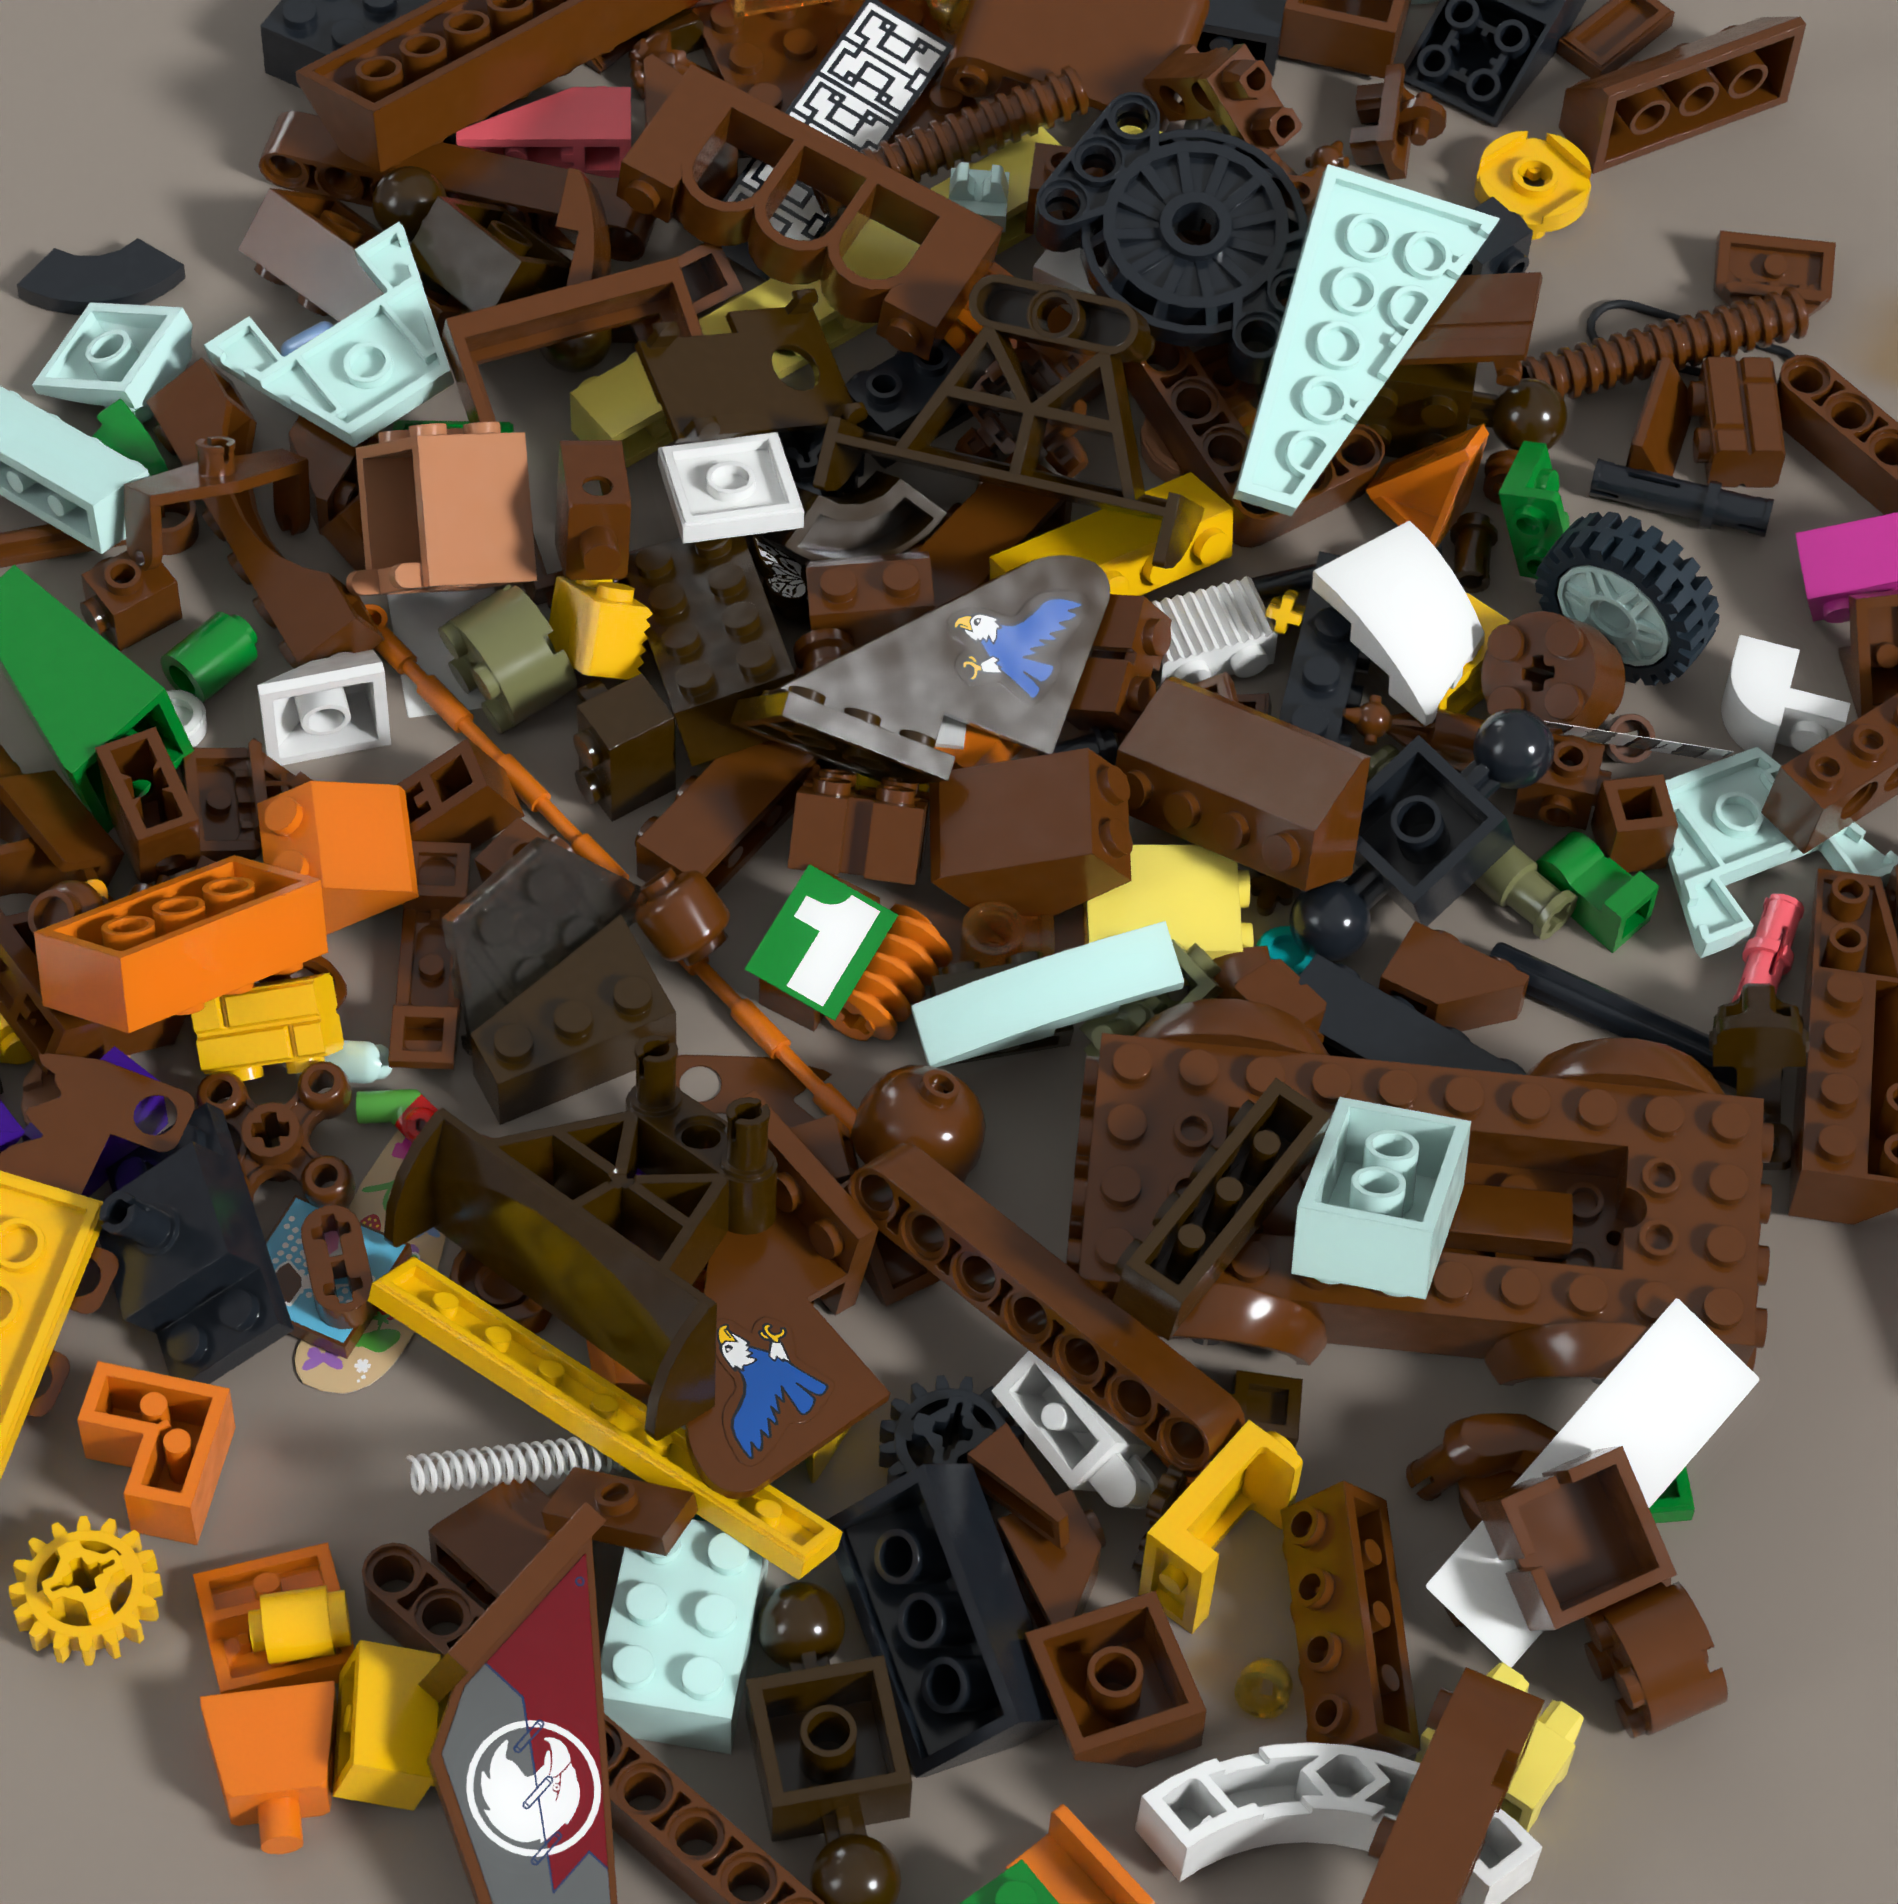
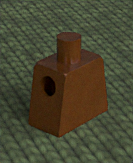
(590, 528)
(162, 826)
(491, 1539)

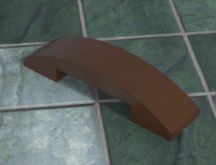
(425, 1011)

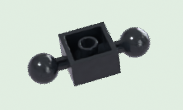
(1425, 833)

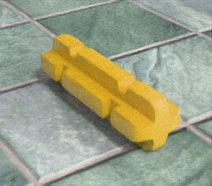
(1285, 611)

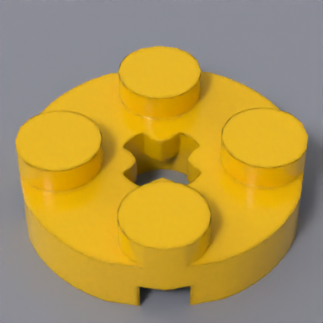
(1553, 160)

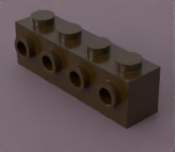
(1220, 1208)

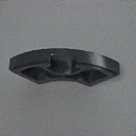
(125, 276)

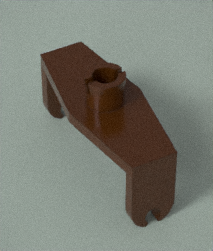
(214, 475)

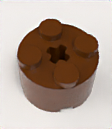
(1544, 644)
(1656, 1657)

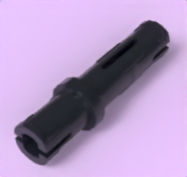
(1681, 497)

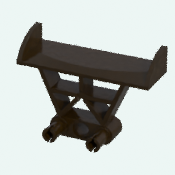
(1020, 311)
(577, 1253)

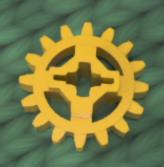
(88, 1619)

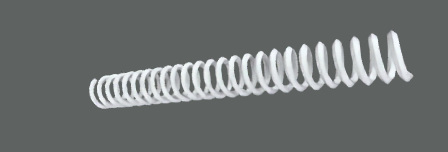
(499, 1465)

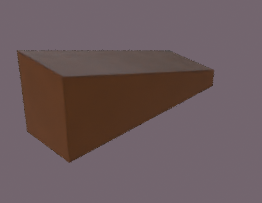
(1017, 1485)

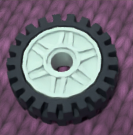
(1632, 593)

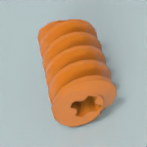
(894, 977)

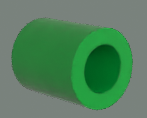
(211, 655)

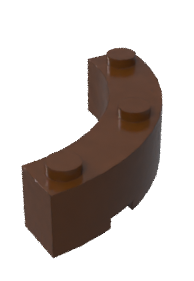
(1455, 1793)

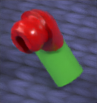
(402, 1107)

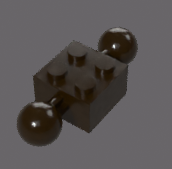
(479, 254)
(1439, 400)
(827, 1746)

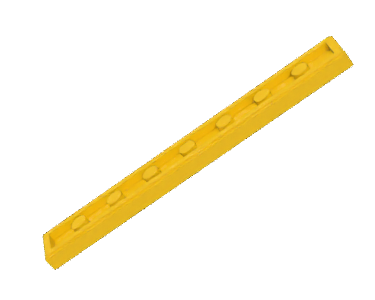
(594, 1411)

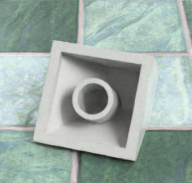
(325, 708)

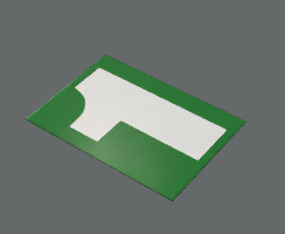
(821, 942)

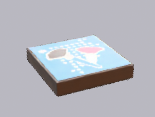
(292, 1274)

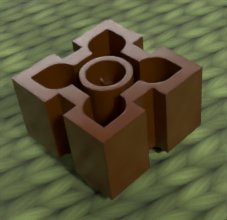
(860, 827)

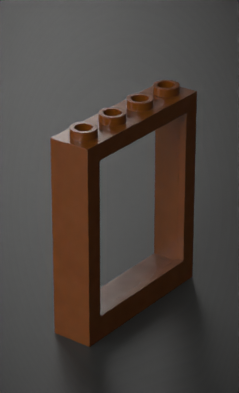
(556, 318)

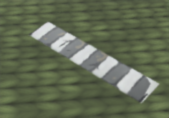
(1641, 742)

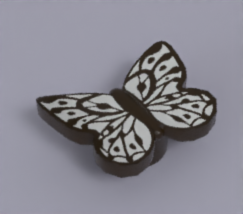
(784, 581)

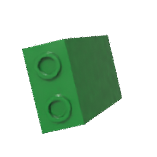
(78, 689)

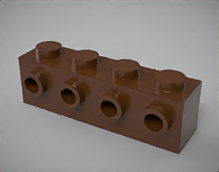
(1349, 1621)

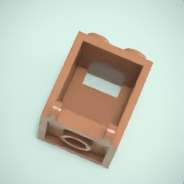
(444, 511)

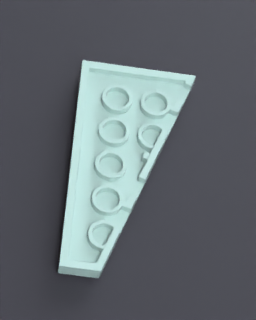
(1358, 300)

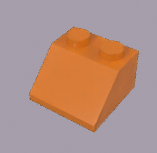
(348, 838)

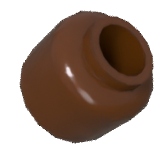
(682, 916)

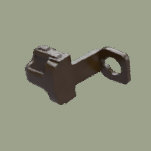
(1759, 1040)

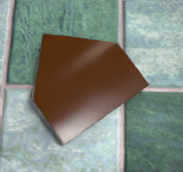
(1763, 263)
(225, 795)

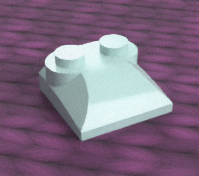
(118, 355)

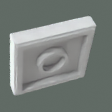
(730, 487)

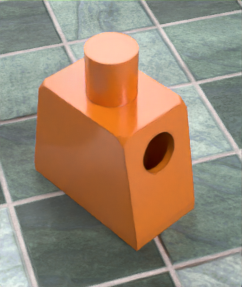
(274, 1757)

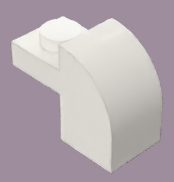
(1765, 710)

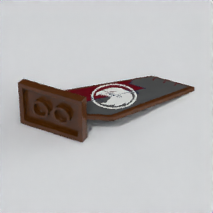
(527, 1735)

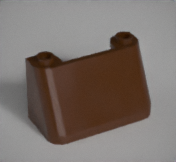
(1103, 40)

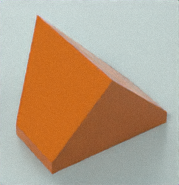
(1431, 483)

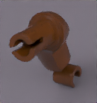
(1478, 1449)

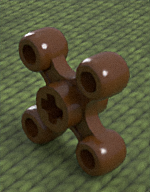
(293, 1125)

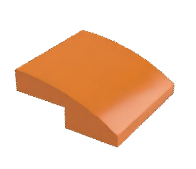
(233, 1590)

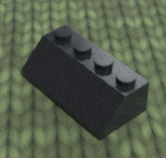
(944, 1616)

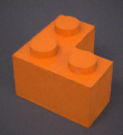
(169, 1435)

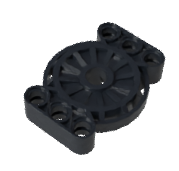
(1170, 186)

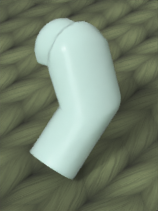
(362, 1061)

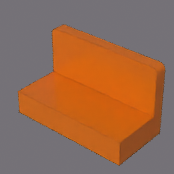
(1079, 1866)

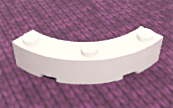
(1310, 1797)

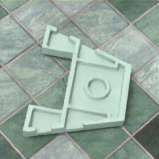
(363, 367)
(1729, 839)

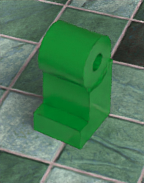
(1609, 899)

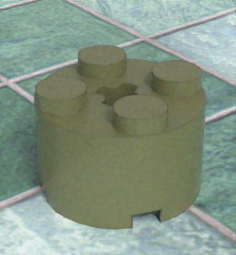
(507, 656)

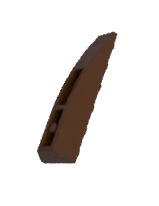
(1849, 1089)

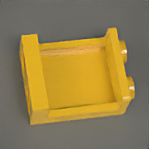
(1179, 1560)

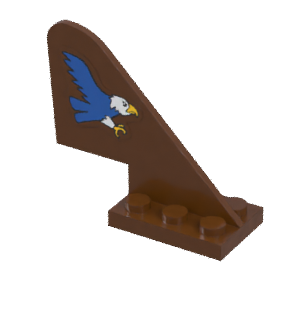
(780, 1366)

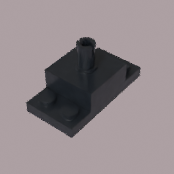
(193, 1252)

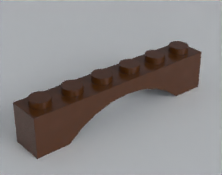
(304, 604)

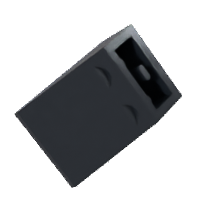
(1487, 51)

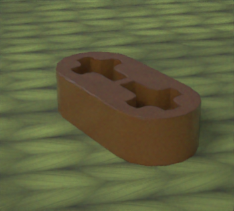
(325, 1269)

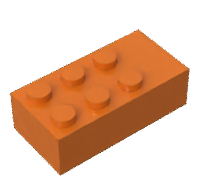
(181, 943)

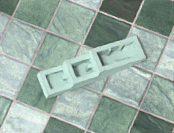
(1047, 995)

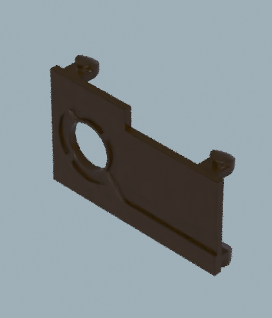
(728, 382)

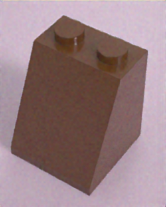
(1032, 832)

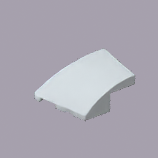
(1405, 615)

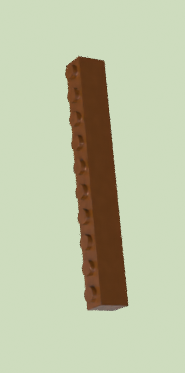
(752, 792)

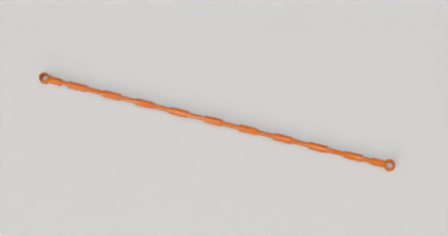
(537, 799)

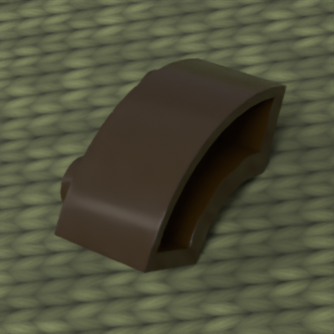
(868, 521)

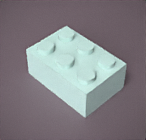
(1381, 1198)
(683, 1639)

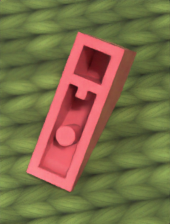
(567, 130)

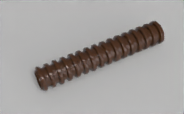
(978, 129)
(1682, 342)

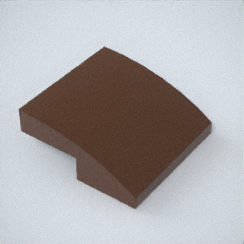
(586, 225)

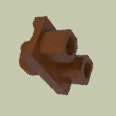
(1400, 122)

